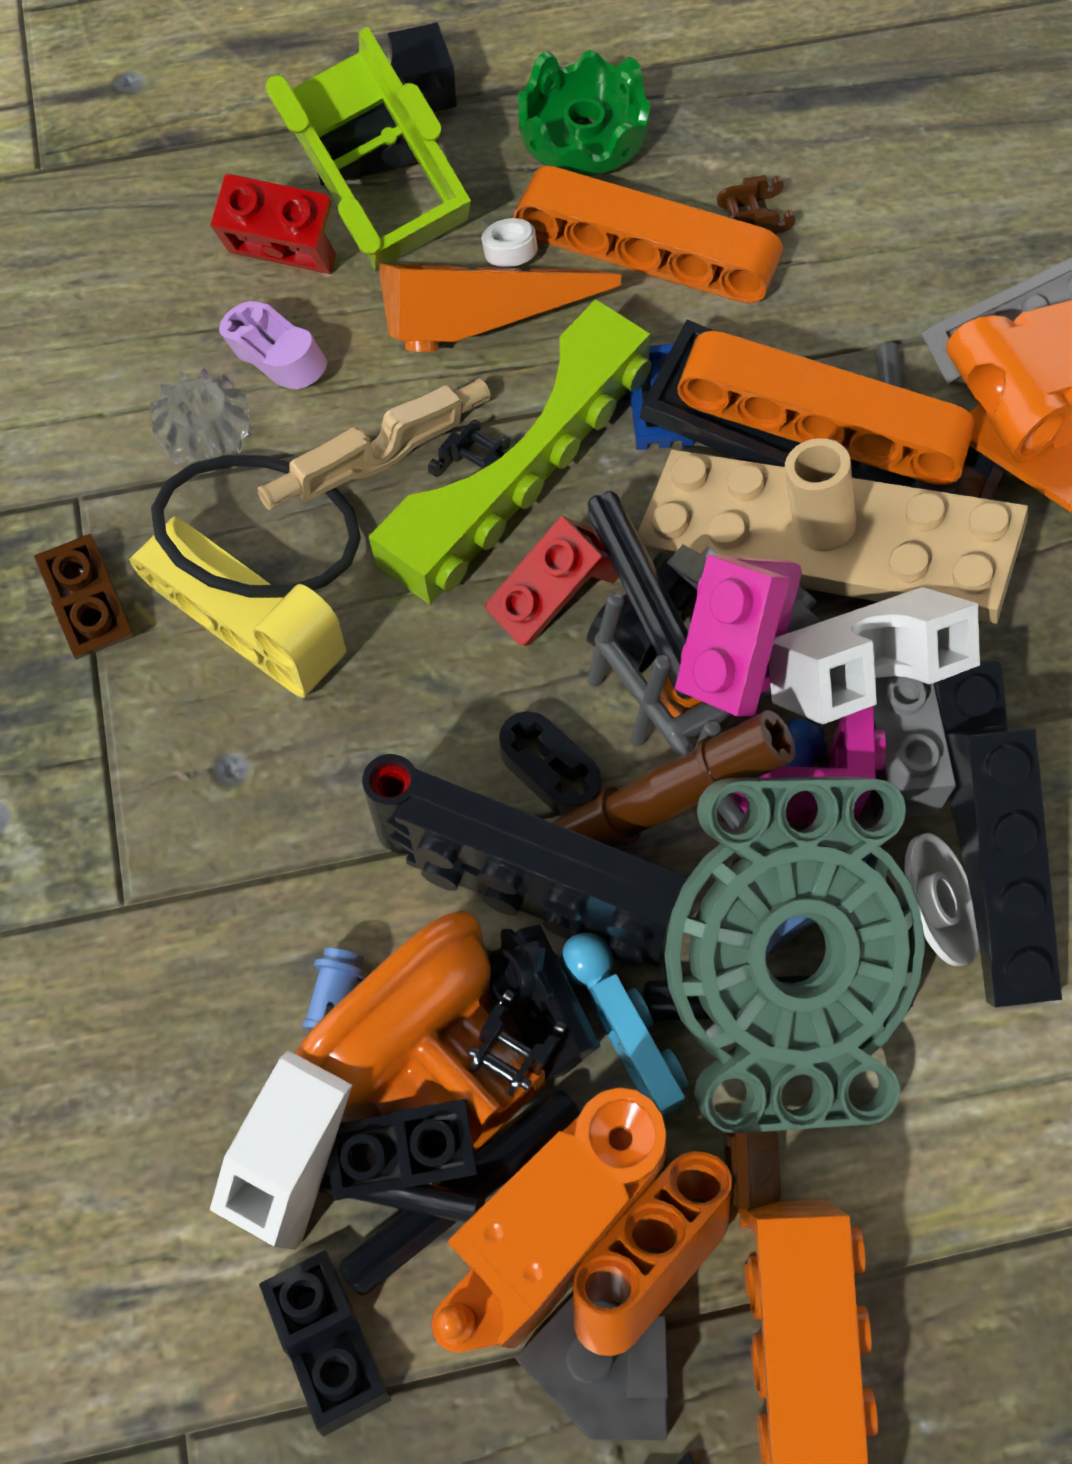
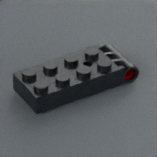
(522, 861)

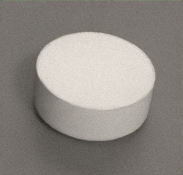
(509, 242)

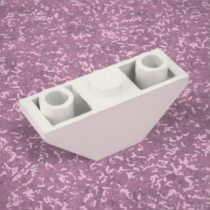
(282, 1152)

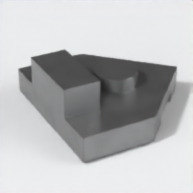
(601, 1393)

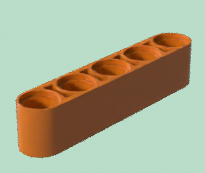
(650, 234)
(815, 401)

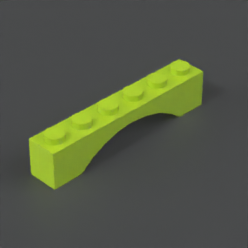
(441, 530)

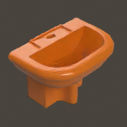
(411, 1028)

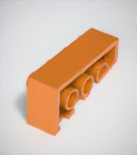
(810, 1333)

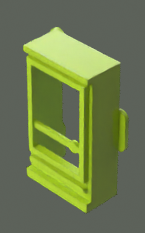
(347, 93)

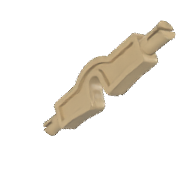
(355, 457)

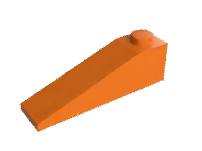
(455, 303)

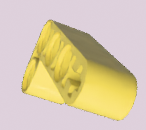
(285, 637)

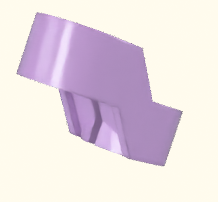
(273, 345)

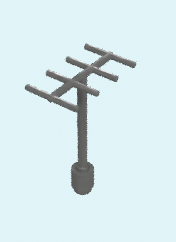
(677, 731)

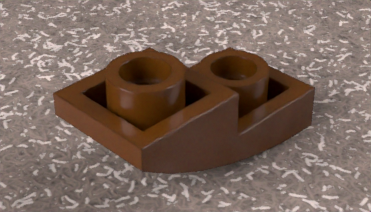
(83, 596)

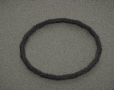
(232, 586)

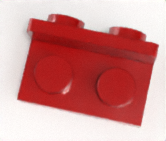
(274, 223)

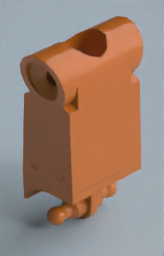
(1020, 375)
(548, 1221)

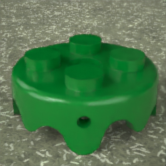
(588, 89)

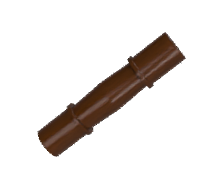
(676, 786)

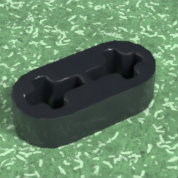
(559, 754)

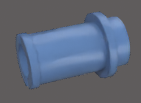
(336, 978)

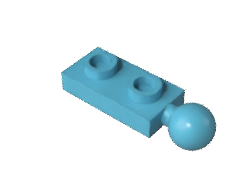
(625, 1020)

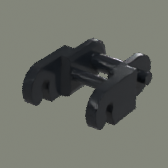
(457, 446)
(535, 1057)

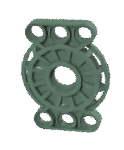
(868, 967)

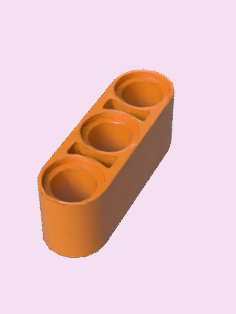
(644, 1280)

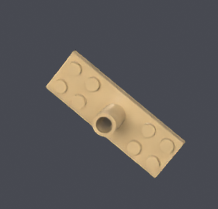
(840, 529)

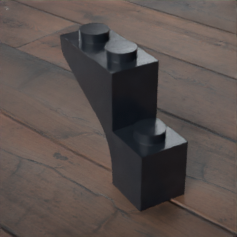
(417, 58)

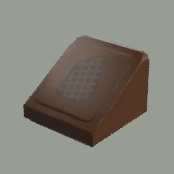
(753, 1167)

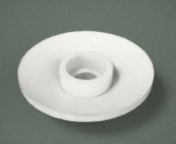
(942, 898)

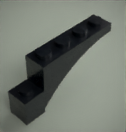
(1001, 837)

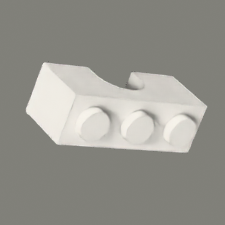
(834, 663)

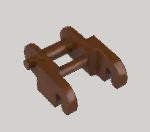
(748, 194)

